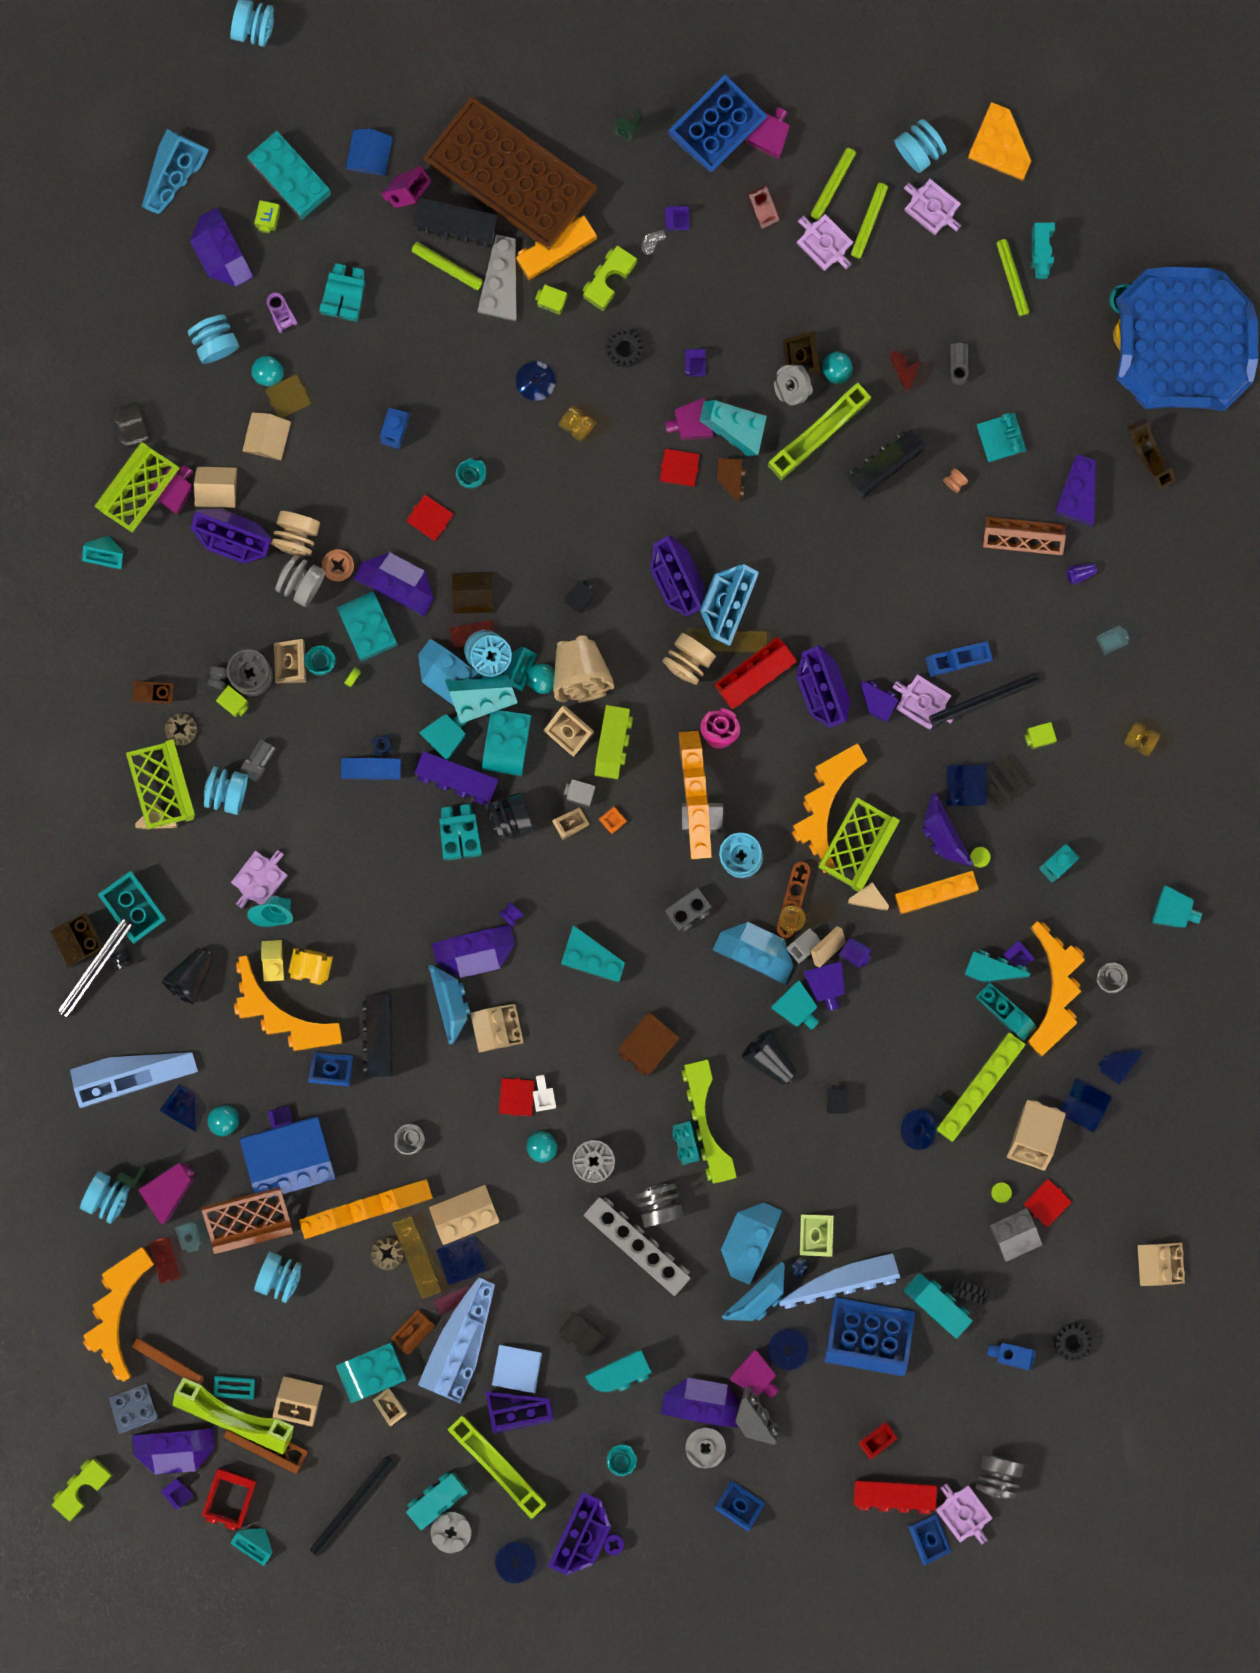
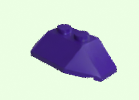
(219, 250)
(230, 535)
(677, 576)
(397, 581)
(823, 687)
(943, 834)
(475, 951)
(702, 1402)
(174, 1450)
(582, 1536)

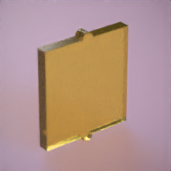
(287, 396)

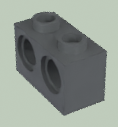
(685, 905)

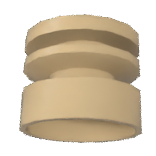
(295, 533)
(688, 659)

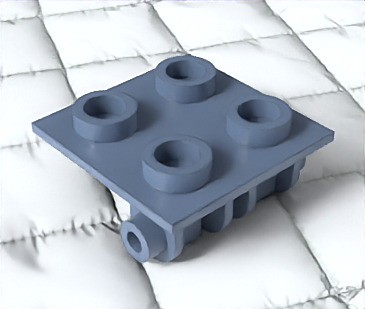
(133, 1408)

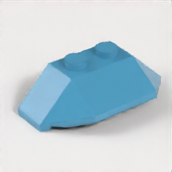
(727, 601)
(440, 664)
(756, 950)
(450, 1002)
(749, 1240)
(759, 1298)

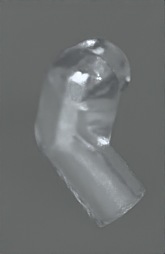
(650, 241)

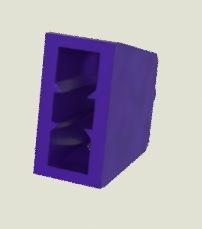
(826, 984)

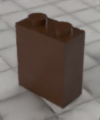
(647, 1044)

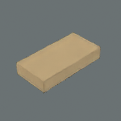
(828, 946)

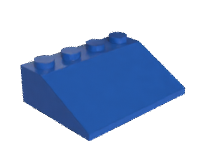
(717, 124)
(288, 1157)
(869, 1336)

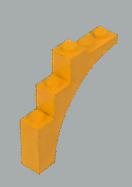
(832, 774)
(695, 794)
(1062, 964)
(255, 1003)
(365, 1208)
(109, 1308)

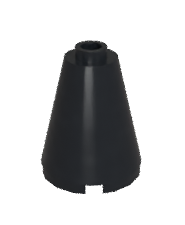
(189, 976)
(770, 1058)

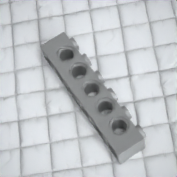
(672, 1284)

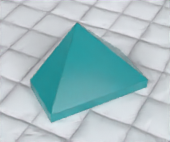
(103, 552)
(520, 663)
(254, 1544)

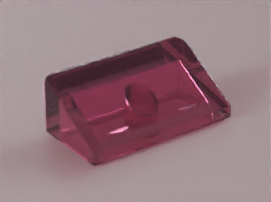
(451, 1300)

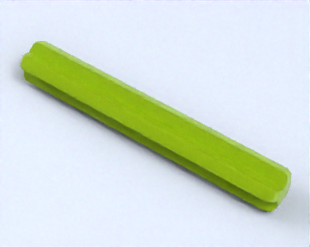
(833, 183)
(869, 220)
(447, 266)
(1013, 278)

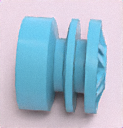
(252, 22)
(923, 143)
(212, 335)
(476, 653)
(225, 790)
(731, 849)
(105, 1197)
(278, 1277)

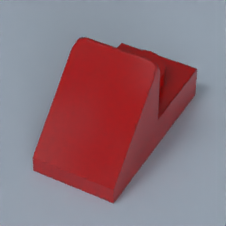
(877, 1440)

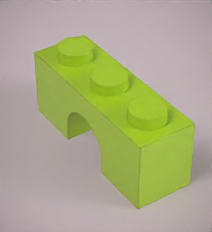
(617, 262)
(68, 1501)

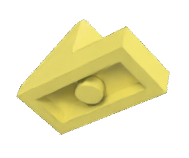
(272, 960)

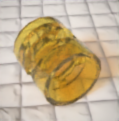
(575, 422)
(1135, 735)
(792, 919)

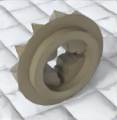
(190, 729)
(377, 1255)

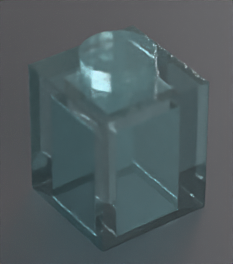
(1113, 640)

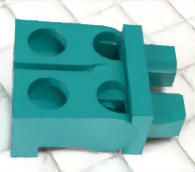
(1042, 249)
(344, 287)
(459, 827)

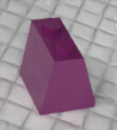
(167, 1191)

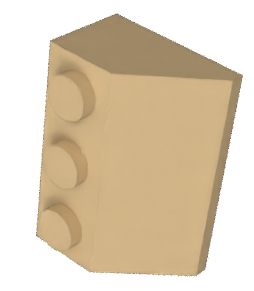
(464, 1214)

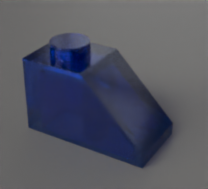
(1118, 1065)

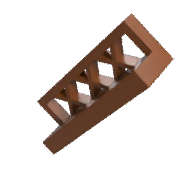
(1024, 531)
(268, 1454)

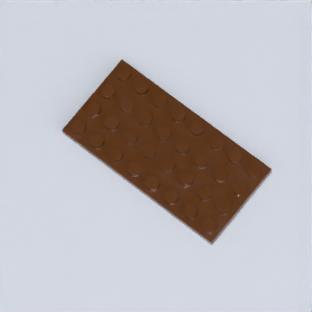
(510, 173)

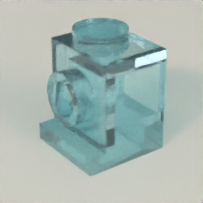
(192, 1229)

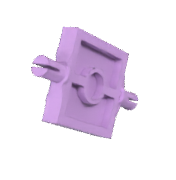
(932, 207)
(824, 242)
(921, 700)
(259, 878)
(964, 1513)

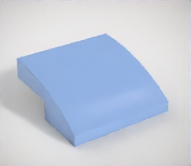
(517, 1368)

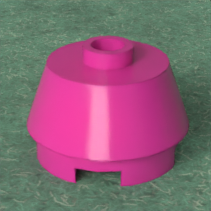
(720, 728)

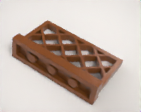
(251, 1232)

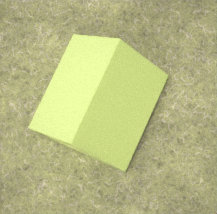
(816, 1235)

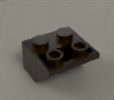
(77, 940)

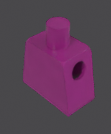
(770, 134)
(407, 187)
(689, 423)
(176, 491)
(755, 1374)

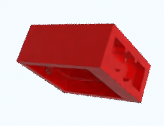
(234, 1478)

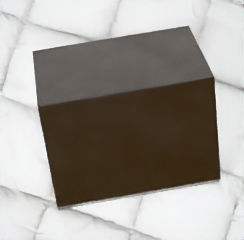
(803, 351)
(472, 593)

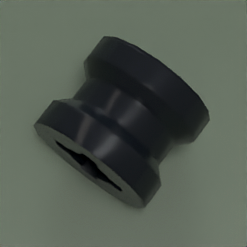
(121, 959)

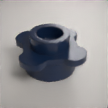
(388, 748)
(800, 1267)

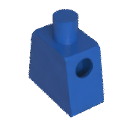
(394, 427)
(1021, 1358)

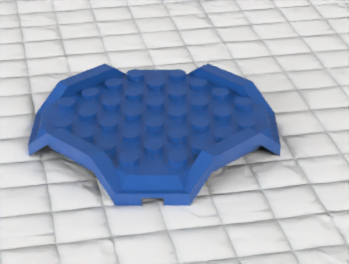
(1186, 339)

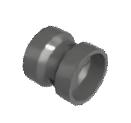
(217, 678)

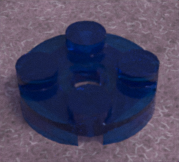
(799, 1349)
(504, 1566)

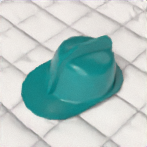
(272, 913)

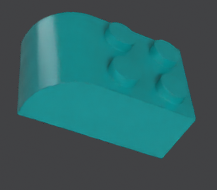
(367, 626)
(506, 742)
(130, 900)
(371, 1372)
(620, 1373)

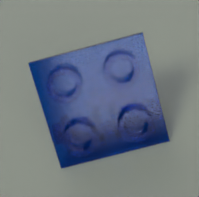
(966, 785)
(461, 1260)

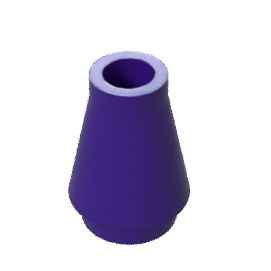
(1079, 573)

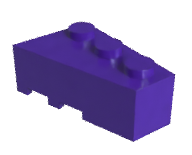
(1078, 494)
(517, 1412)

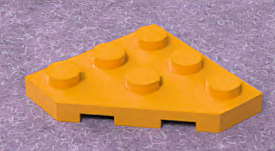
(1000, 144)

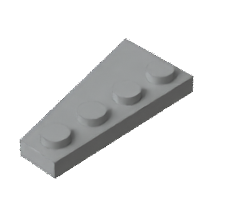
(499, 288)

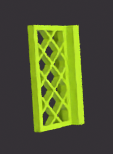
(127, 480)
(177, 779)
(871, 856)

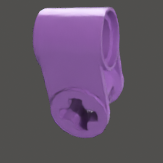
(282, 315)

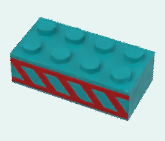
(289, 175)

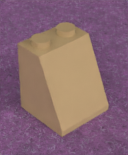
(1036, 1135)

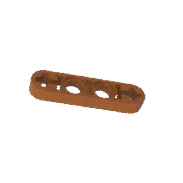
(791, 899)
(167, 1361)

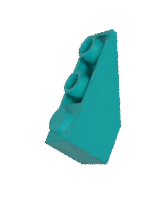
(991, 970)
(1006, 1012)

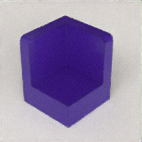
(677, 218)
(695, 362)
(1018, 955)
(280, 1117)
(177, 1493)

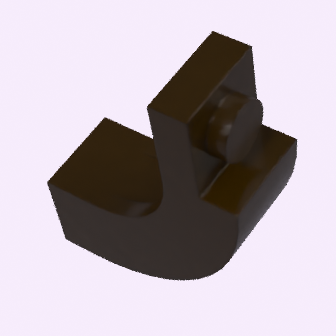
(1149, 455)

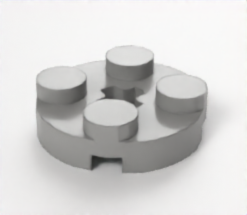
(802, 384)
(705, 1435)
(460, 1525)

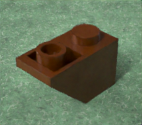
(729, 477)
(152, 692)

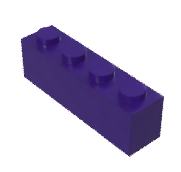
(456, 777)

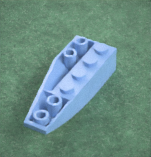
(127, 1074)
(846, 1279)
(459, 1344)

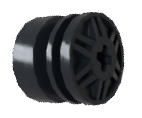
(510, 817)

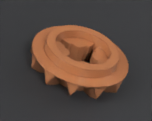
(347, 565)

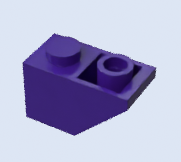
(878, 703)
(855, 953)

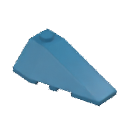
(173, 164)

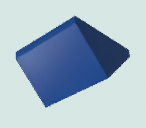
(369, 151)
(331, 1069)
(739, 1505)
(929, 1539)

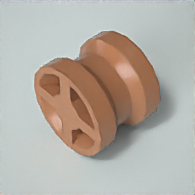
(955, 480)

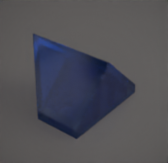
(181, 1107)

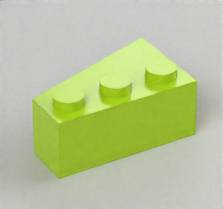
(612, 742)

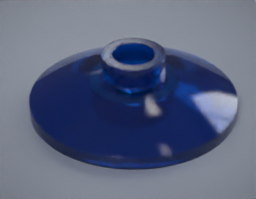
(539, 390)
(912, 1133)

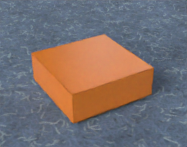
(612, 820)

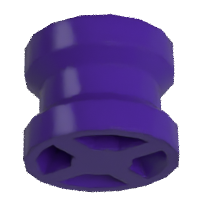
(511, 914)
(615, 1544)

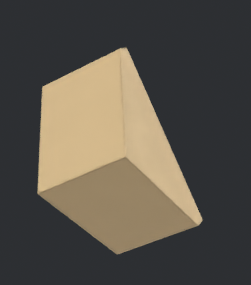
(154, 817)
(570, 823)
(870, 898)
(390, 1407)

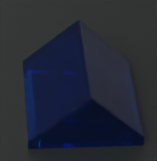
(1085, 1105)

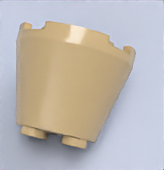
(580, 671)

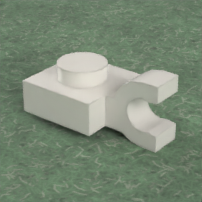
(543, 1097)

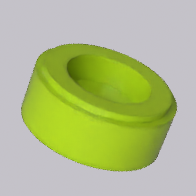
(352, 677)
(980, 857)
(1001, 1192)

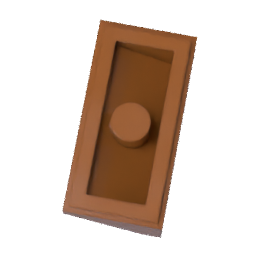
(413, 1332)

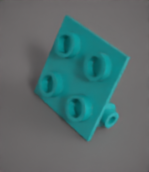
(1001, 437)
(685, 1139)

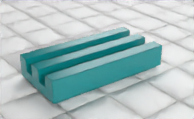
(234, 1379)

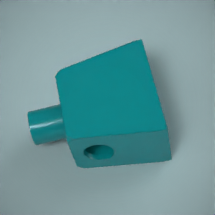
(444, 735)
(1059, 862)
(1175, 909)
(797, 1006)

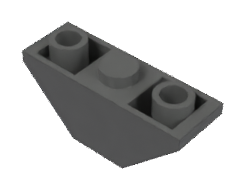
(755, 1419)

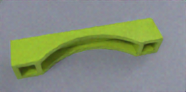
(819, 432)
(699, 1080)
(980, 1087)
(264, 1431)
(497, 1466)

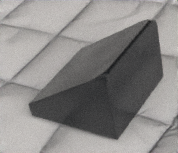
(939, 1108)

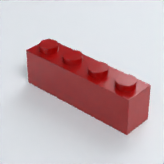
(755, 673)
(895, 1495)

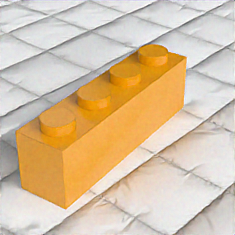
(539, 259)
(936, 892)

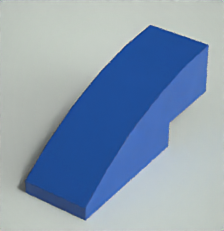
(958, 659)
(371, 768)

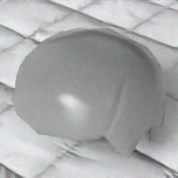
(1112, 977)
(409, 1139)

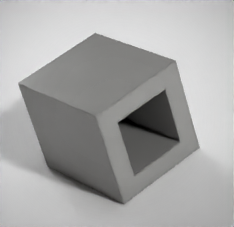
(579, 792)
(803, 945)

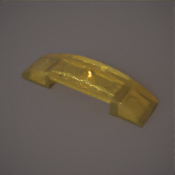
(742, 641)
(417, 1258)

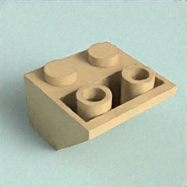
(497, 1028)
(1161, 1264)
(297, 1401)

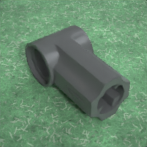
(959, 361)
(255, 764)

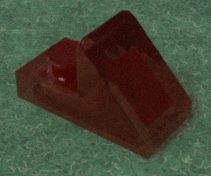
(763, 207)
(905, 374)

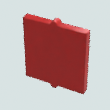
(679, 467)
(429, 517)
(516, 1097)
(1047, 1203)

